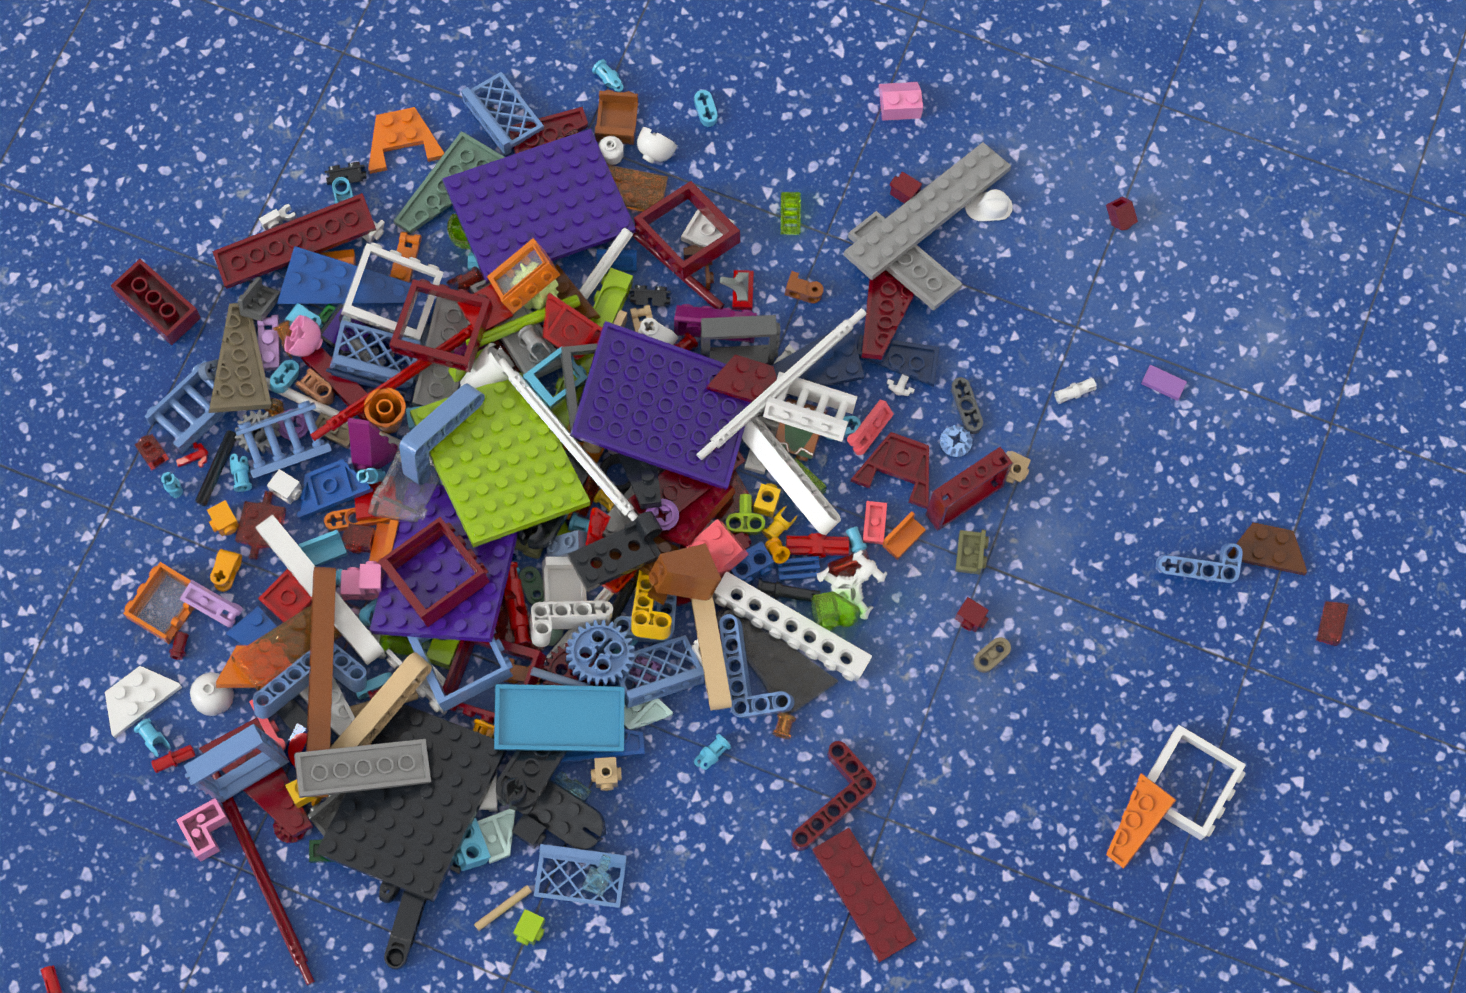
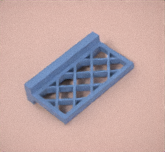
(490, 123)
(367, 369)
(668, 684)
(576, 856)

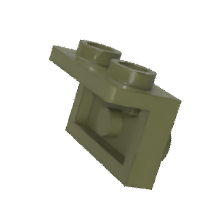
(971, 552)

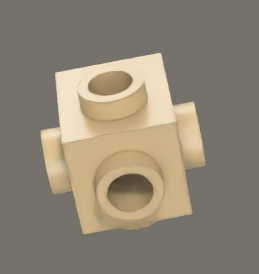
(1019, 468)
(606, 766)

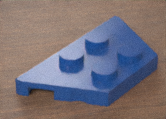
(329, 488)

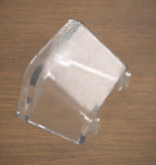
(402, 497)

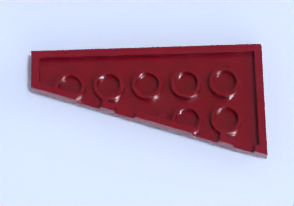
(885, 309)
(269, 791)

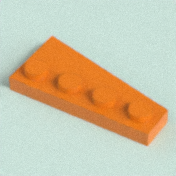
(1144, 812)

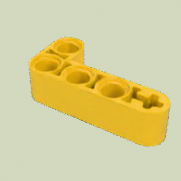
(646, 615)

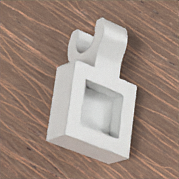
(276, 217)

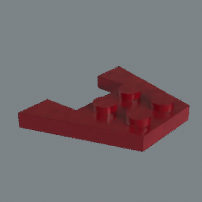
(901, 459)

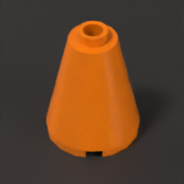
(385, 409)

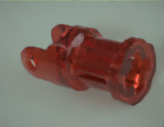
(468, 279)

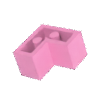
(362, 582)
(198, 827)

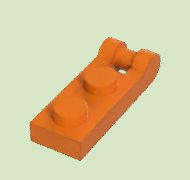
(399, 271)

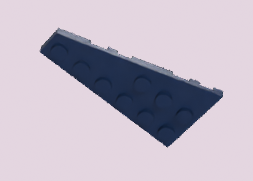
(835, 367)

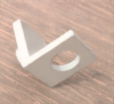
(375, 234)

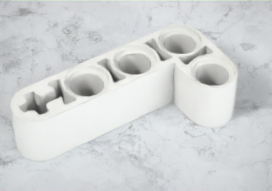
(565, 615)

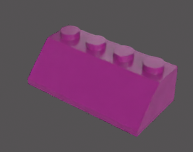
(689, 319)

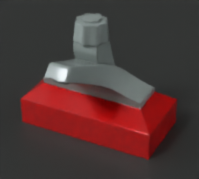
(742, 289)

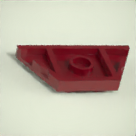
(743, 378)

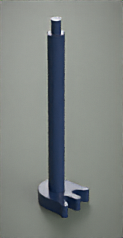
(371, 383)

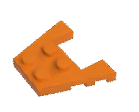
(398, 131)

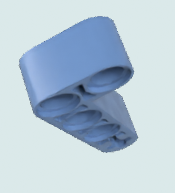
(1198, 565)

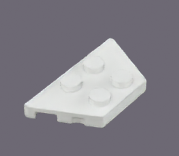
(136, 697)

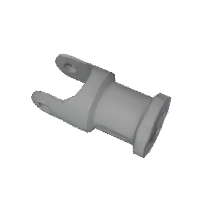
(533, 342)

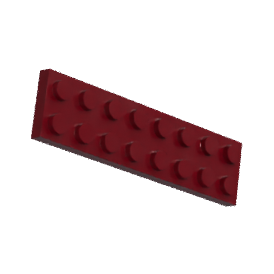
(275, 246)

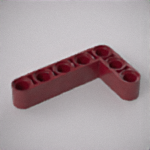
(838, 801)

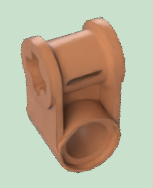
(314, 385)

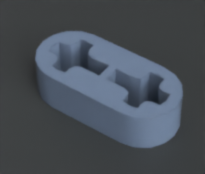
(203, 372)

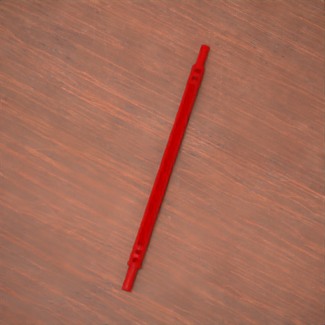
(394, 382)

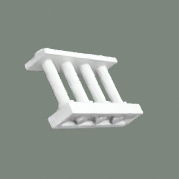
(808, 419)

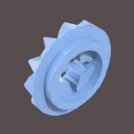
(947, 443)

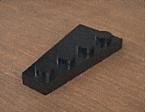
(643, 481)

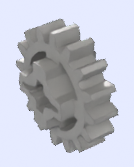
(260, 438)

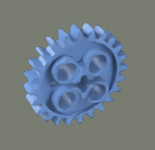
(584, 643)

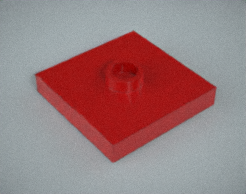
(286, 597)

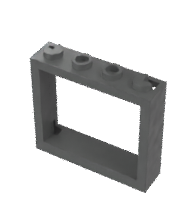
(741, 328)
(566, 353)

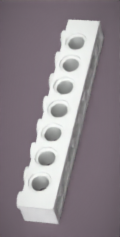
(786, 616)

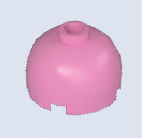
(304, 337)

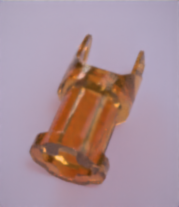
(283, 331)

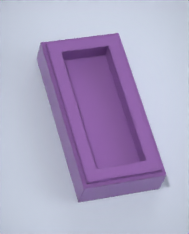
(1163, 382)

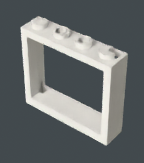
(378, 321)
(1227, 793)

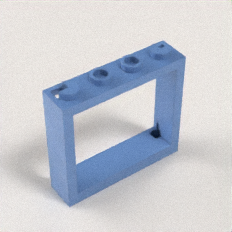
(471, 689)
(201, 768)

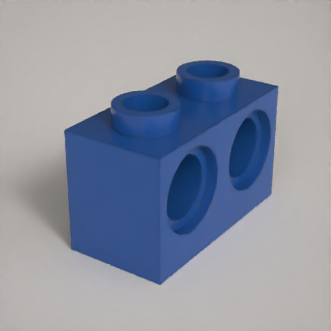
(752, 568)

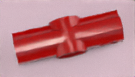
(818, 545)

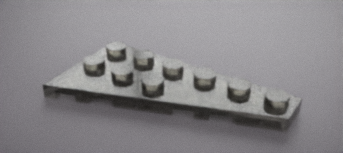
(780, 665)

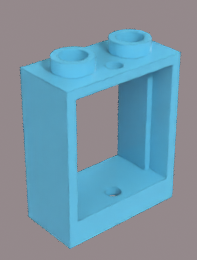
(541, 391)

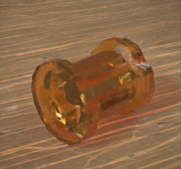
(784, 726)

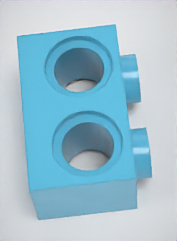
(476, 844)

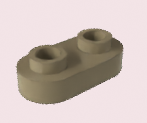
(991, 655)

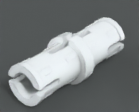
(1075, 390)

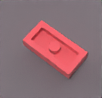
(874, 522)

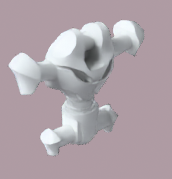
(851, 586)

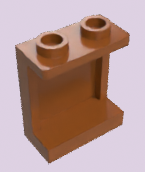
(617, 116)

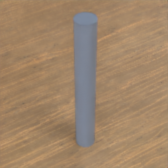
(556, 678)

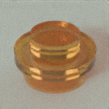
(276, 407)

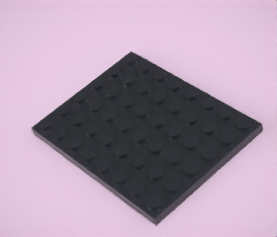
(415, 831)

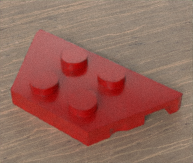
(567, 326)

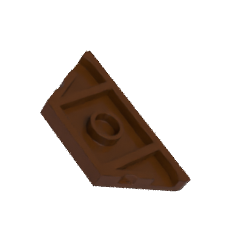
(567, 288)
(1271, 549)

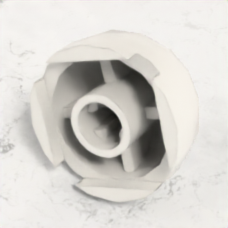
(655, 146)
(207, 697)

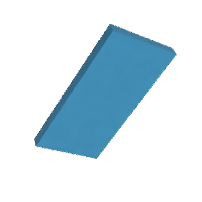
(559, 718)

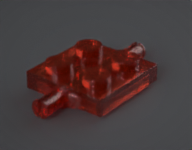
(252, 516)

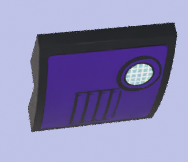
(331, 327)

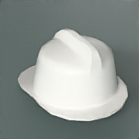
(990, 206)

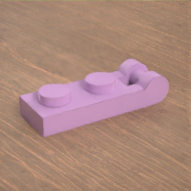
(269, 343)
(211, 603)

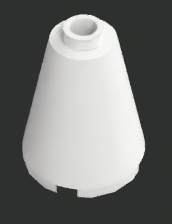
(487, 368)

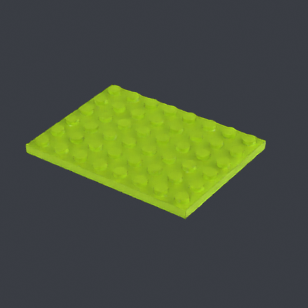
(504, 467)

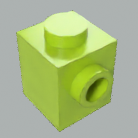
(529, 928)

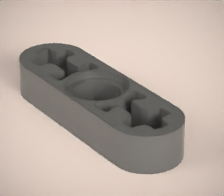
(968, 396)

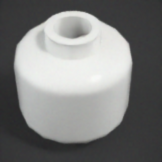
(611, 149)

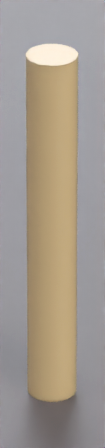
(502, 908)

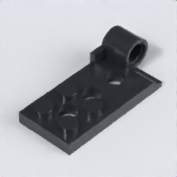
(639, 531)

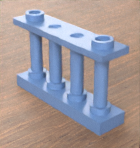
(198, 426)
(281, 460)

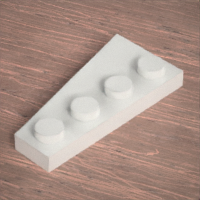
(340, 711)

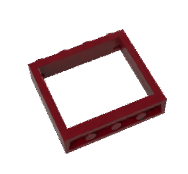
(689, 192)
(431, 354)
(968, 488)
(414, 546)
(461, 660)

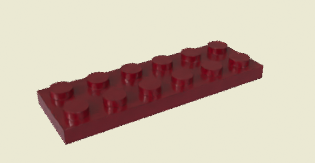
(679, 489)
(864, 895)

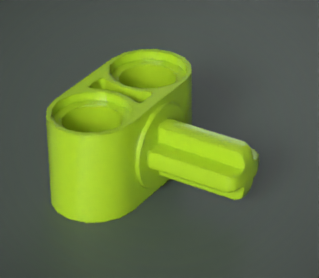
(745, 516)

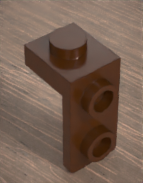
(691, 250)

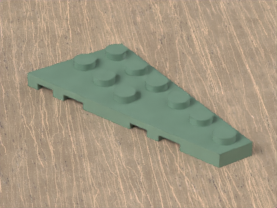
(431, 195)

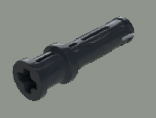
(777, 590)

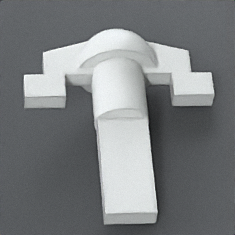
(899, 388)

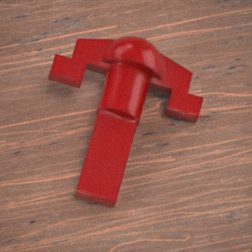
(201, 453)

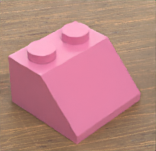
(900, 101)

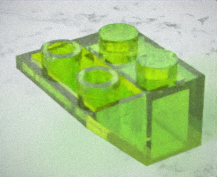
(833, 610)

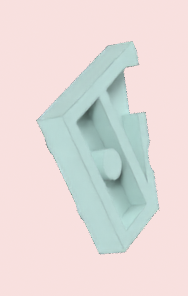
(645, 714)
(498, 834)

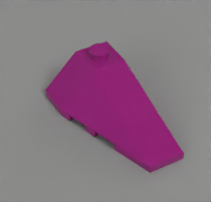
(368, 446)

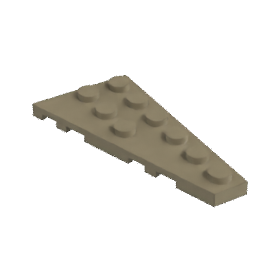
(240, 371)

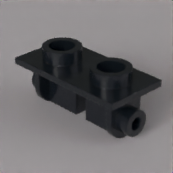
(353, 172)
(658, 296)

